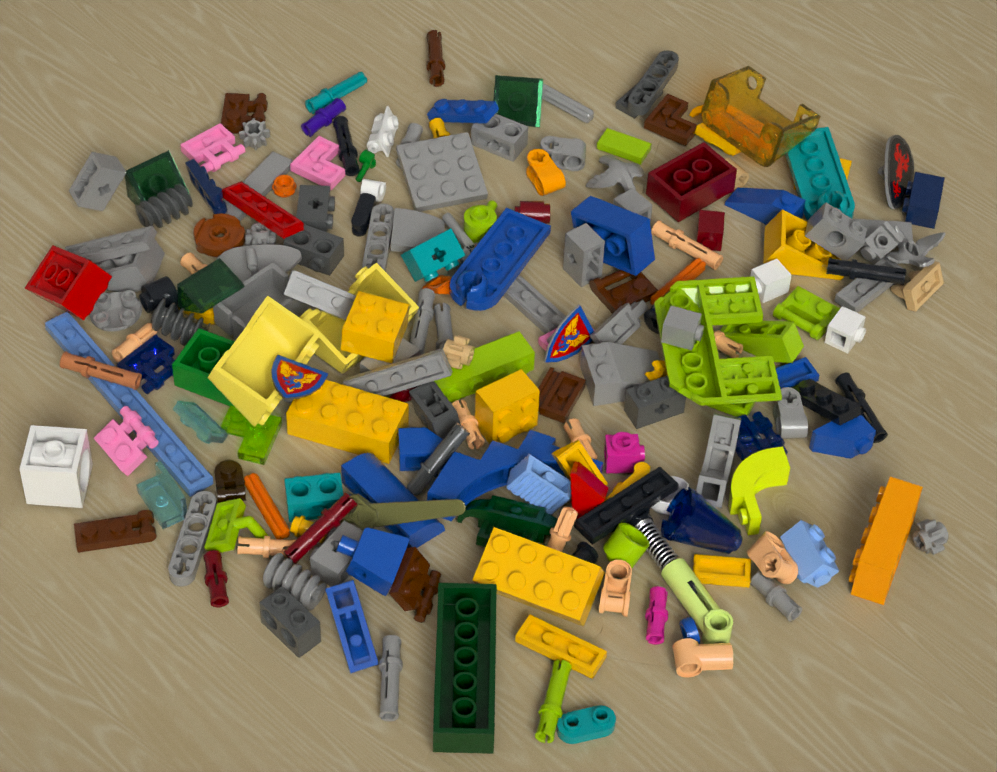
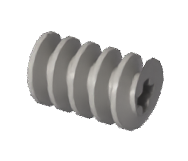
(298, 584)

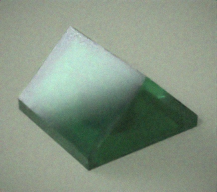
(519, 99)
(152, 178)
(207, 287)

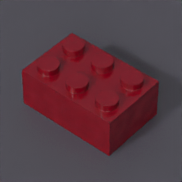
(691, 181)

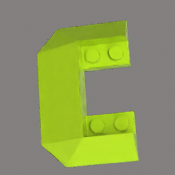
(699, 371)

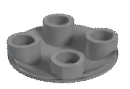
(116, 310)

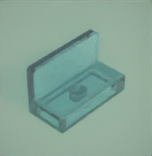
(163, 497)

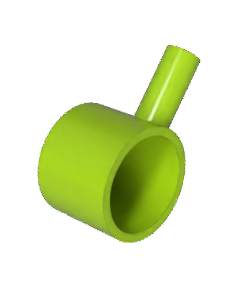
(479, 220)
(626, 544)

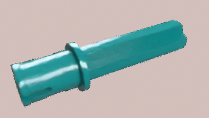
(341, 89)

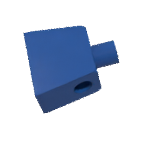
(374, 557)

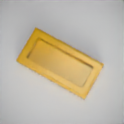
(722, 570)

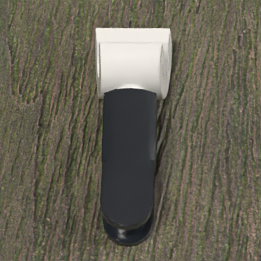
(370, 193)

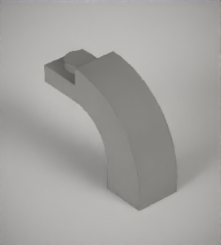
(718, 459)

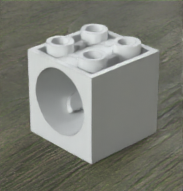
(56, 466)

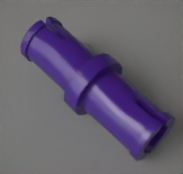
(323, 117)

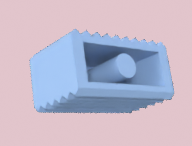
(539, 484)

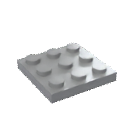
(441, 172)

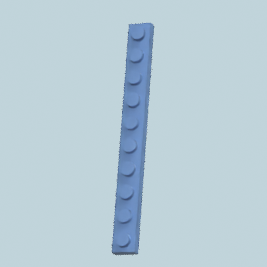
(170, 449)

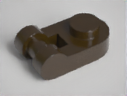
(229, 475)

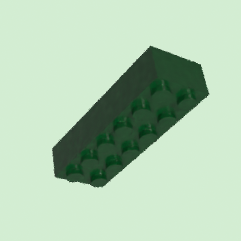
(465, 668)

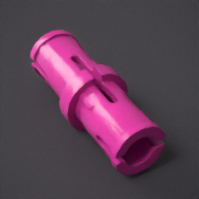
(656, 615)

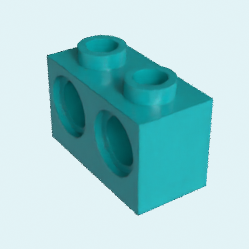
(312, 494)

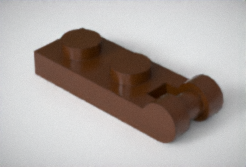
(115, 532)

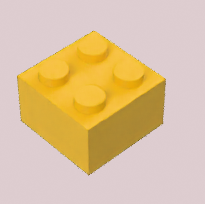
(375, 327)
(507, 407)

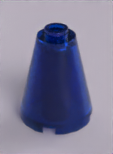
(699, 524)

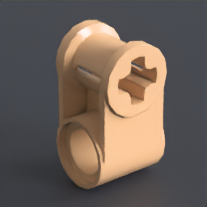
(773, 558)
(616, 592)

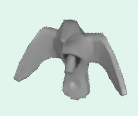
(617, 173)
(913, 252)

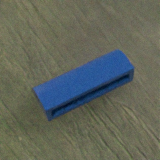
(377, 484)

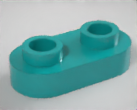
(587, 724)

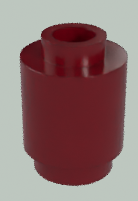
(535, 210)

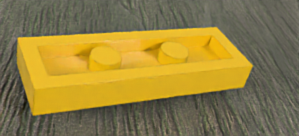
(560, 646)

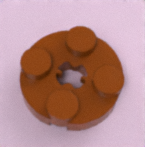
(214, 246)

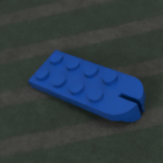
(497, 260)

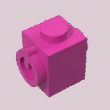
(622, 452)

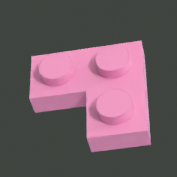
(316, 165)

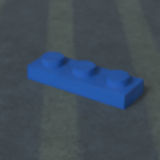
(463, 111)

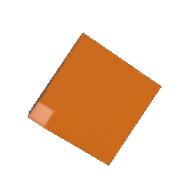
(439, 285)

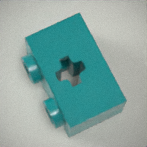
(443, 246)

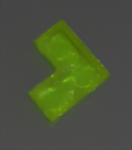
(257, 440)

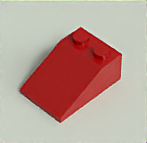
(69, 282)

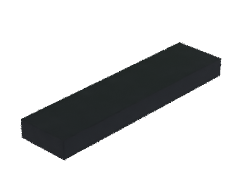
(626, 505)

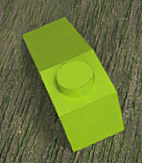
(767, 339)

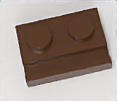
(559, 394)

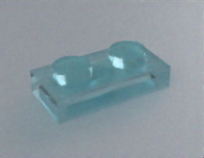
(200, 422)

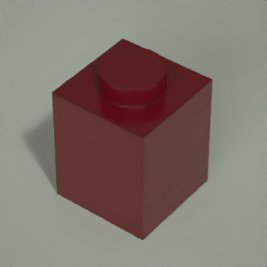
(710, 229)

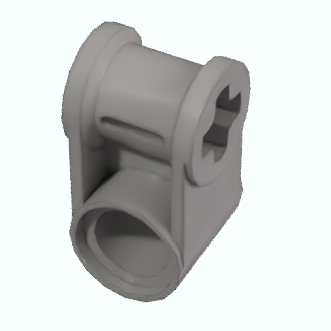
(565, 152)
(790, 415)

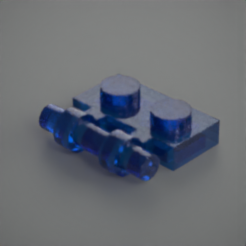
(147, 359)
(749, 439)

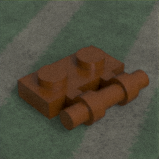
(237, 108)
(410, 580)

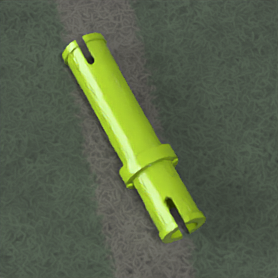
(551, 709)

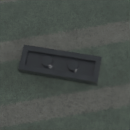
(827, 402)

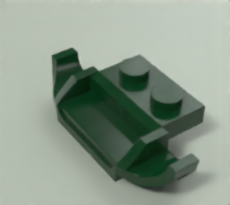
(510, 516)

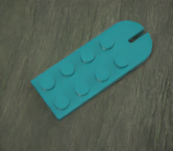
(820, 174)

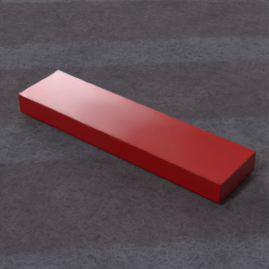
(262, 210)

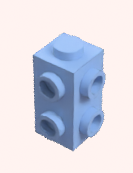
(811, 554)

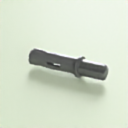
(438, 459)

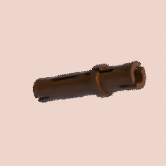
(436, 63)

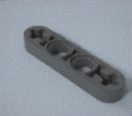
(652, 82)

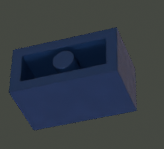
(924, 199)

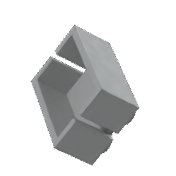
(237, 310)

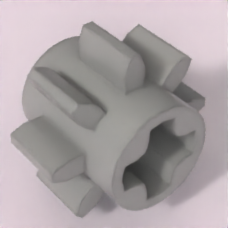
(254, 134)
(259, 235)
(930, 536)

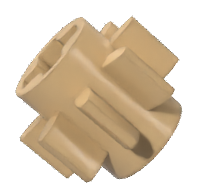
(459, 352)

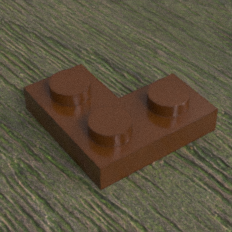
(667, 120)

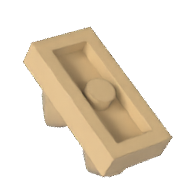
(921, 287)

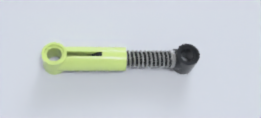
(685, 584)

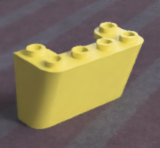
(371, 281)
(246, 367)

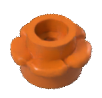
(284, 186)

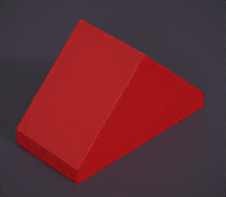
(586, 489)

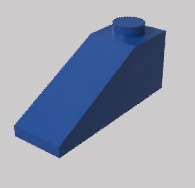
(765, 203)
(352, 626)

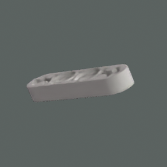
(376, 242)
(191, 537)

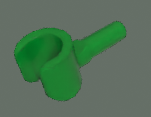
(368, 161)

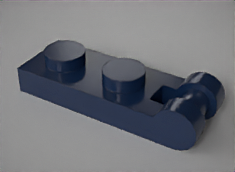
(206, 187)

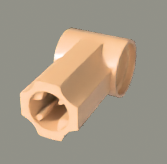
(694, 657)

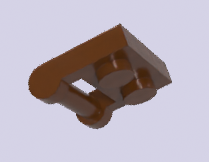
(632, 291)

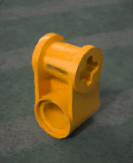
(544, 172)

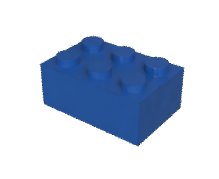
(625, 234)

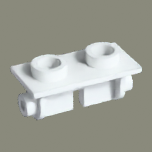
(383, 132)

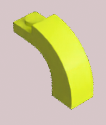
(754, 474)

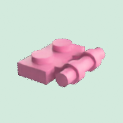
(207, 144)
(120, 446)

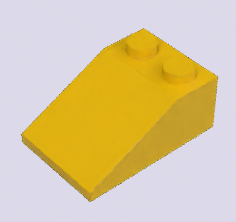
(799, 255)

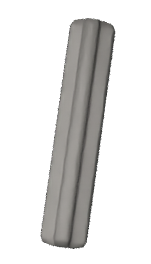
(567, 104)

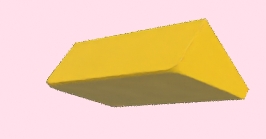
(576, 453)

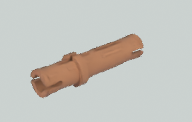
(90, 367)

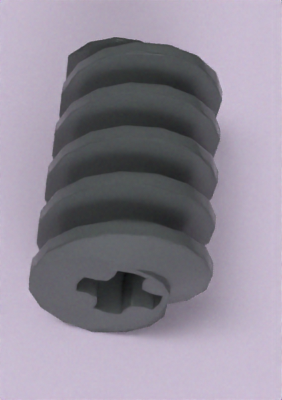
(163, 206)
(175, 323)

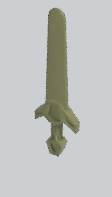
(384, 514)

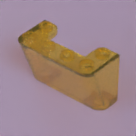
(751, 124)

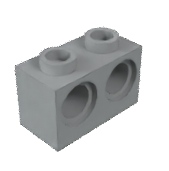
(500, 137)

